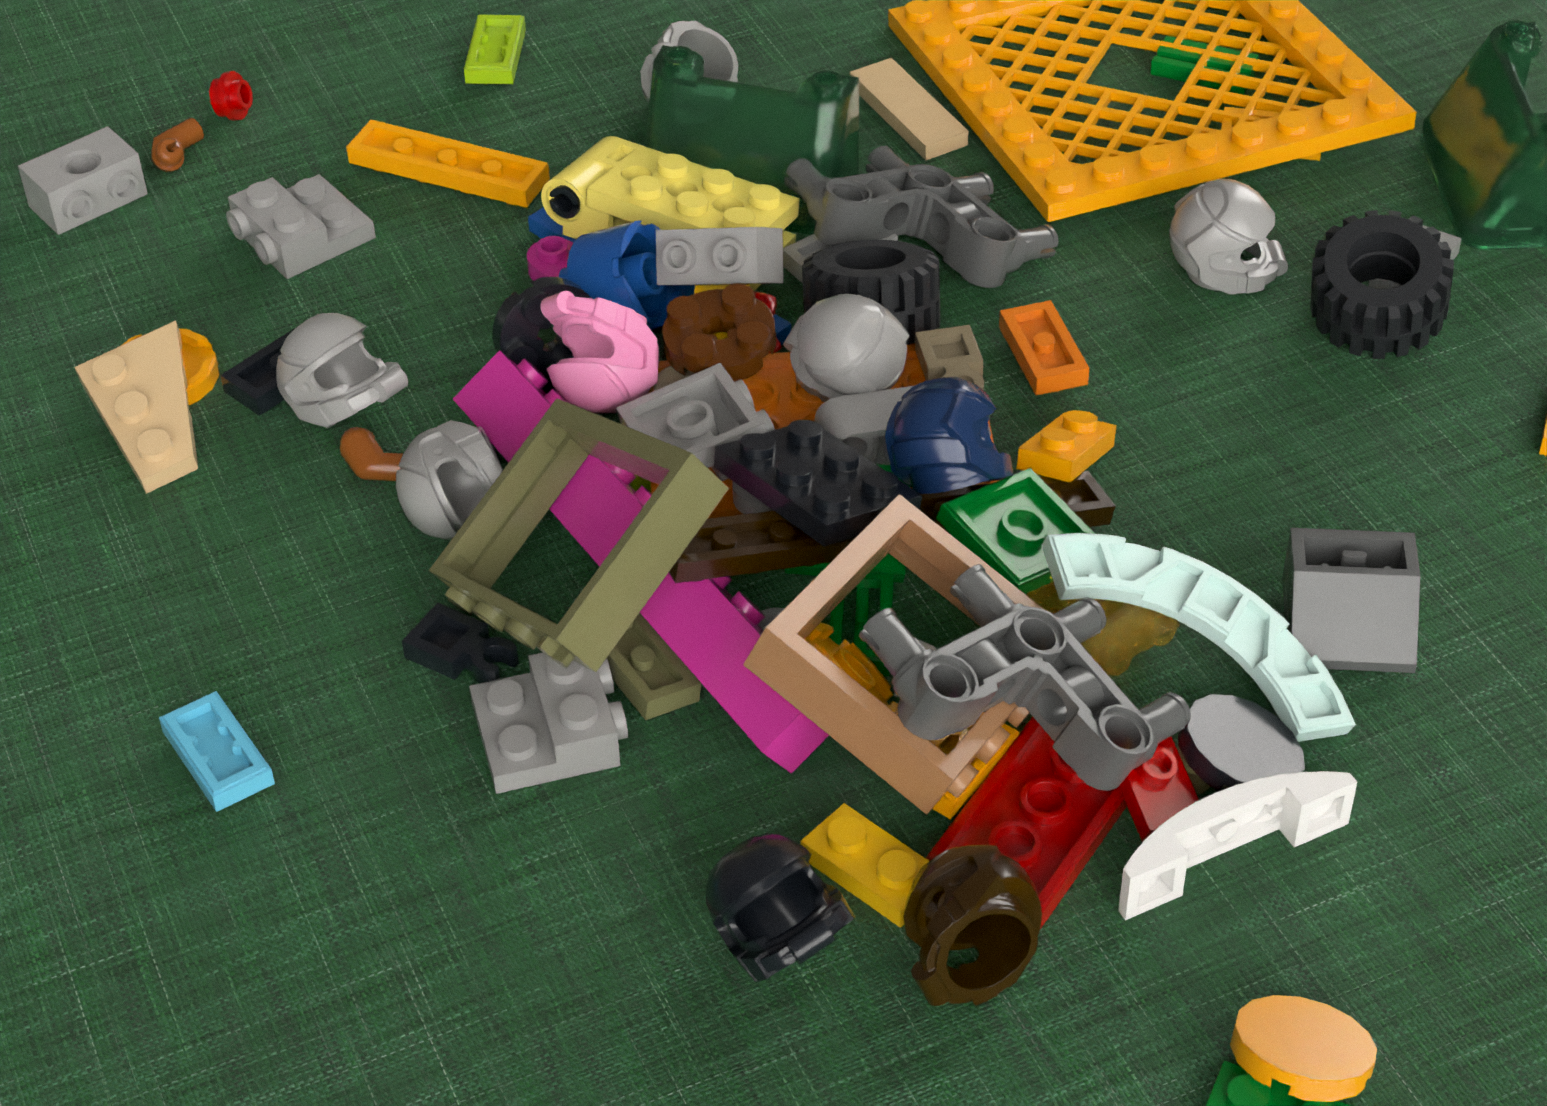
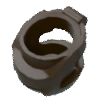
(977, 902)

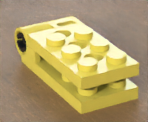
(631, 183)

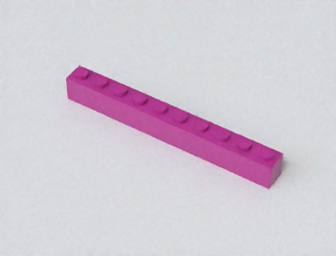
(694, 618)

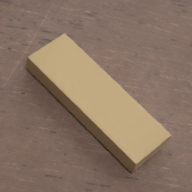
(910, 109)

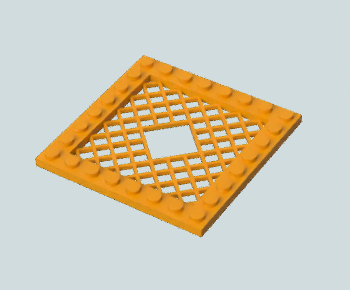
(1354, 97)

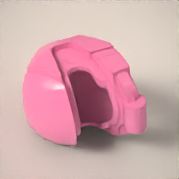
(611, 352)

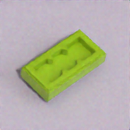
(495, 49)

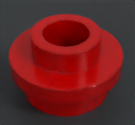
(230, 96)

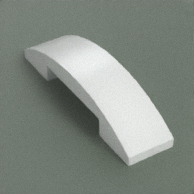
(1295, 803)

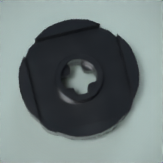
(521, 319)

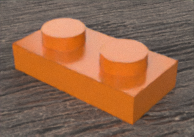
(1043, 347)

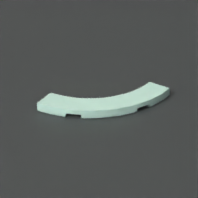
(1215, 607)

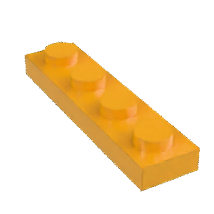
(448, 163)

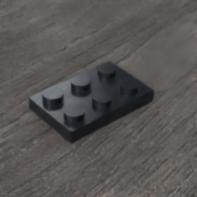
(812, 480)

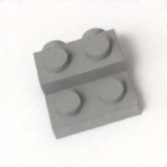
(297, 224)
(697, 413)
(548, 723)

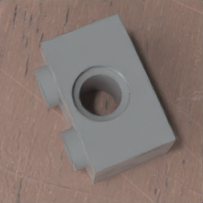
(83, 180)
(719, 256)

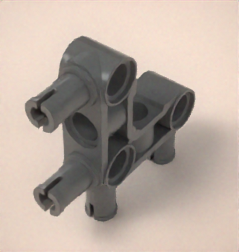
(923, 204)
(1027, 660)

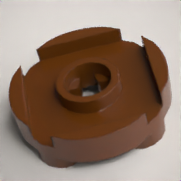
(732, 310)

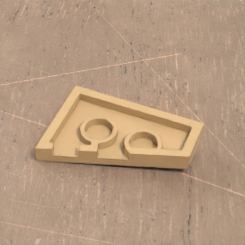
(145, 404)

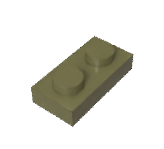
(651, 672)

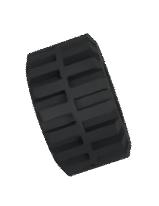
(1387, 250)
(887, 271)

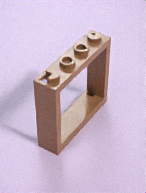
(842, 704)

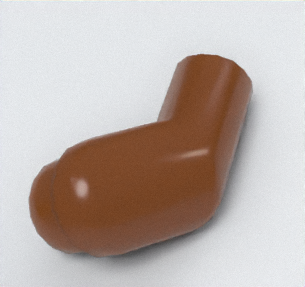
(169, 146)
(367, 457)

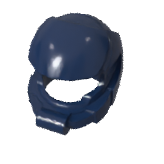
(942, 437)

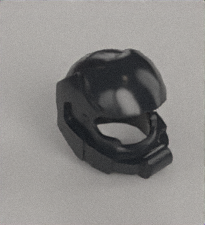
(773, 905)

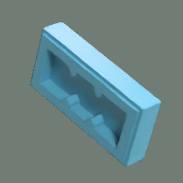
(216, 751)

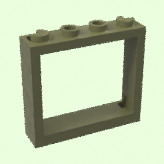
(629, 572)

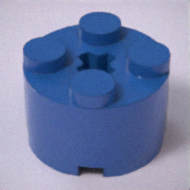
(622, 269)

